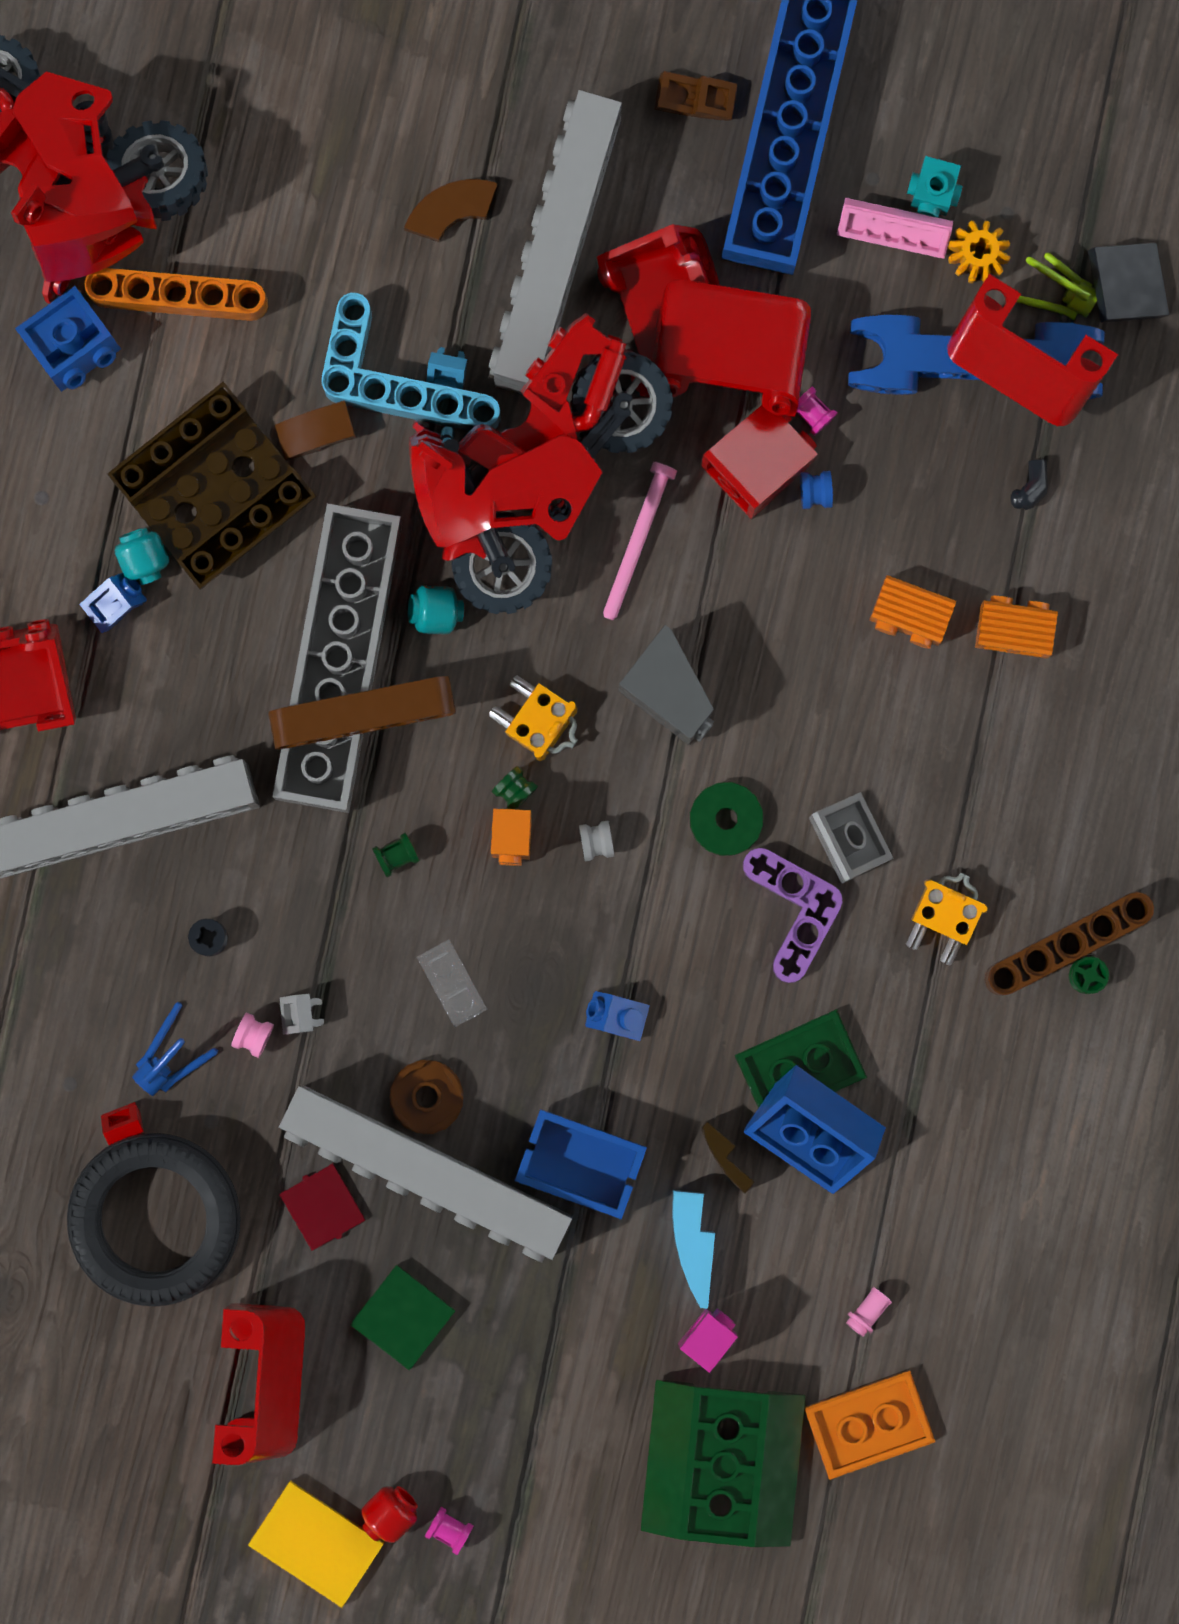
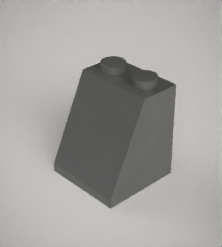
(668, 689)

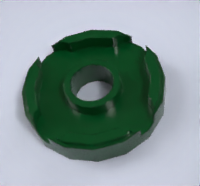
(742, 803)

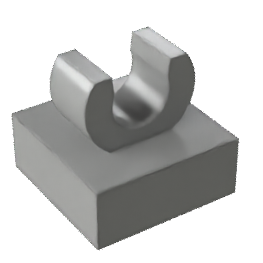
(297, 1013)

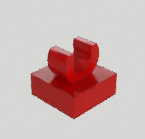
(122, 1123)

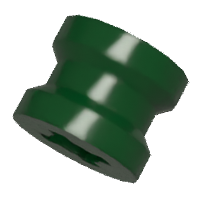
(514, 788)
(1094, 977)

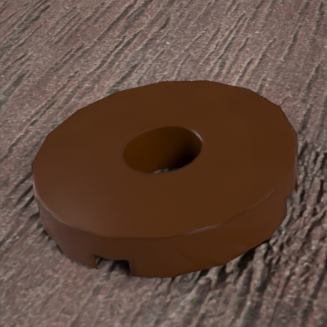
(404, 1100)

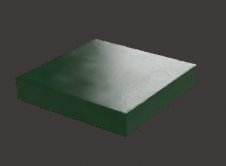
(403, 1317)

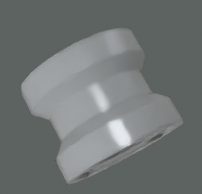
(596, 840)

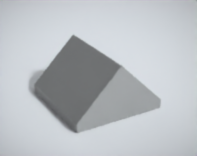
(850, 837)

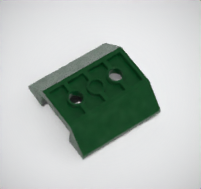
(694, 1463)

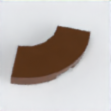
(450, 205)

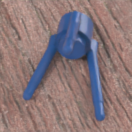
(154, 1073)

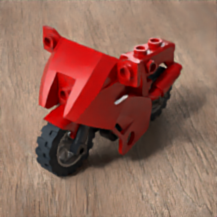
(69, 196)
(534, 463)

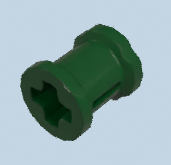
(395, 855)

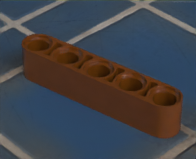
(362, 712)
(1087, 942)

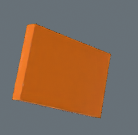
(869, 1424)

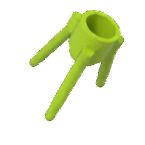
(1079, 294)

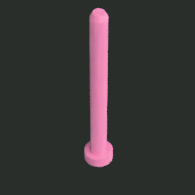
(638, 538)

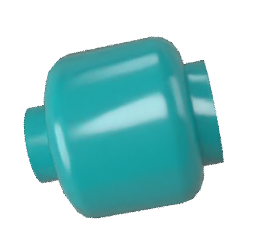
(141, 555)
(435, 609)

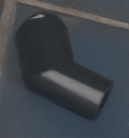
(1033, 490)

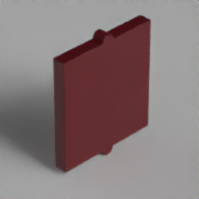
(322, 1207)

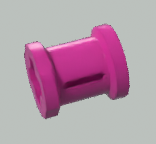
(814, 411)
(449, 1530)

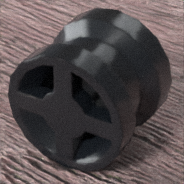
(210, 938)

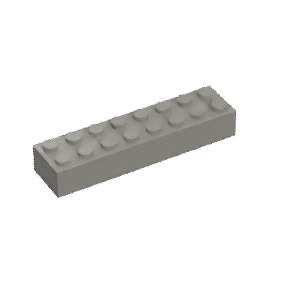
(559, 237)
(339, 647)
(126, 815)
(426, 1172)

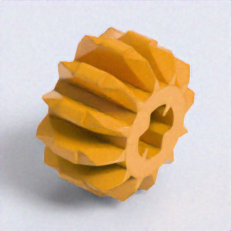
(968, 241)

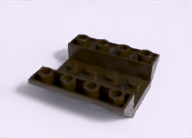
(195, 466)

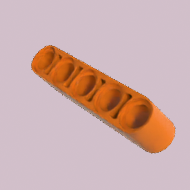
(191, 304)

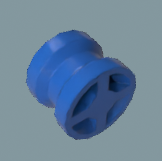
(816, 490)

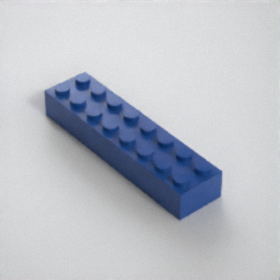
(788, 133)

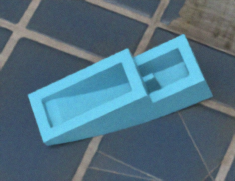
(693, 1245)

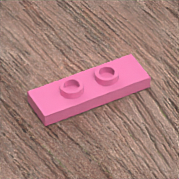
(895, 228)

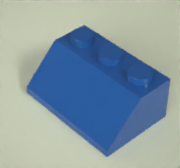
(815, 1130)

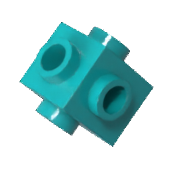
(939, 176)

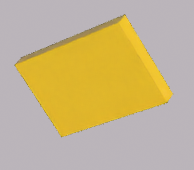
(315, 1544)

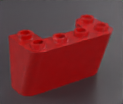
(1019, 368)
(34, 678)
(280, 1339)

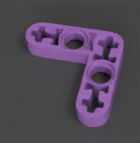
(805, 899)

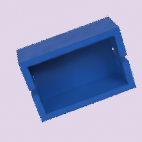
(580, 1164)

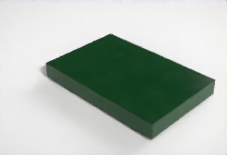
(816, 1047)

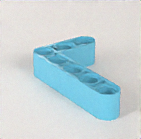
(395, 386)

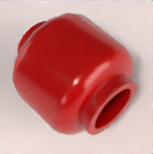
(389, 1514)

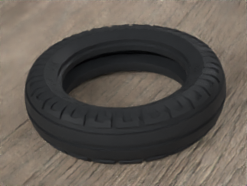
(115, 1275)

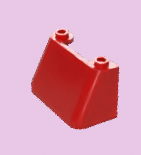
(645, 268)
(733, 341)

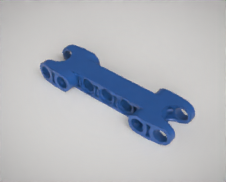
(926, 356)

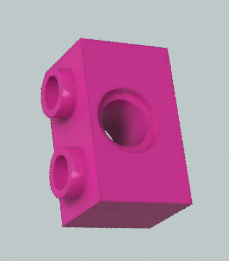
(709, 1338)

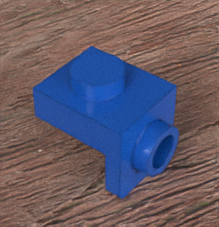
(616, 1015)

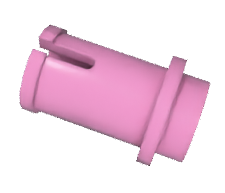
(868, 1312)

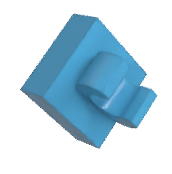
(447, 369)

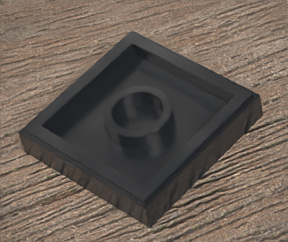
(1128, 282)

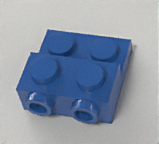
(69, 339)

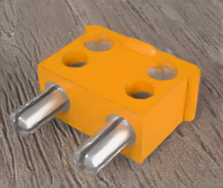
(543, 722)
(948, 910)

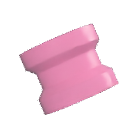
(252, 1035)

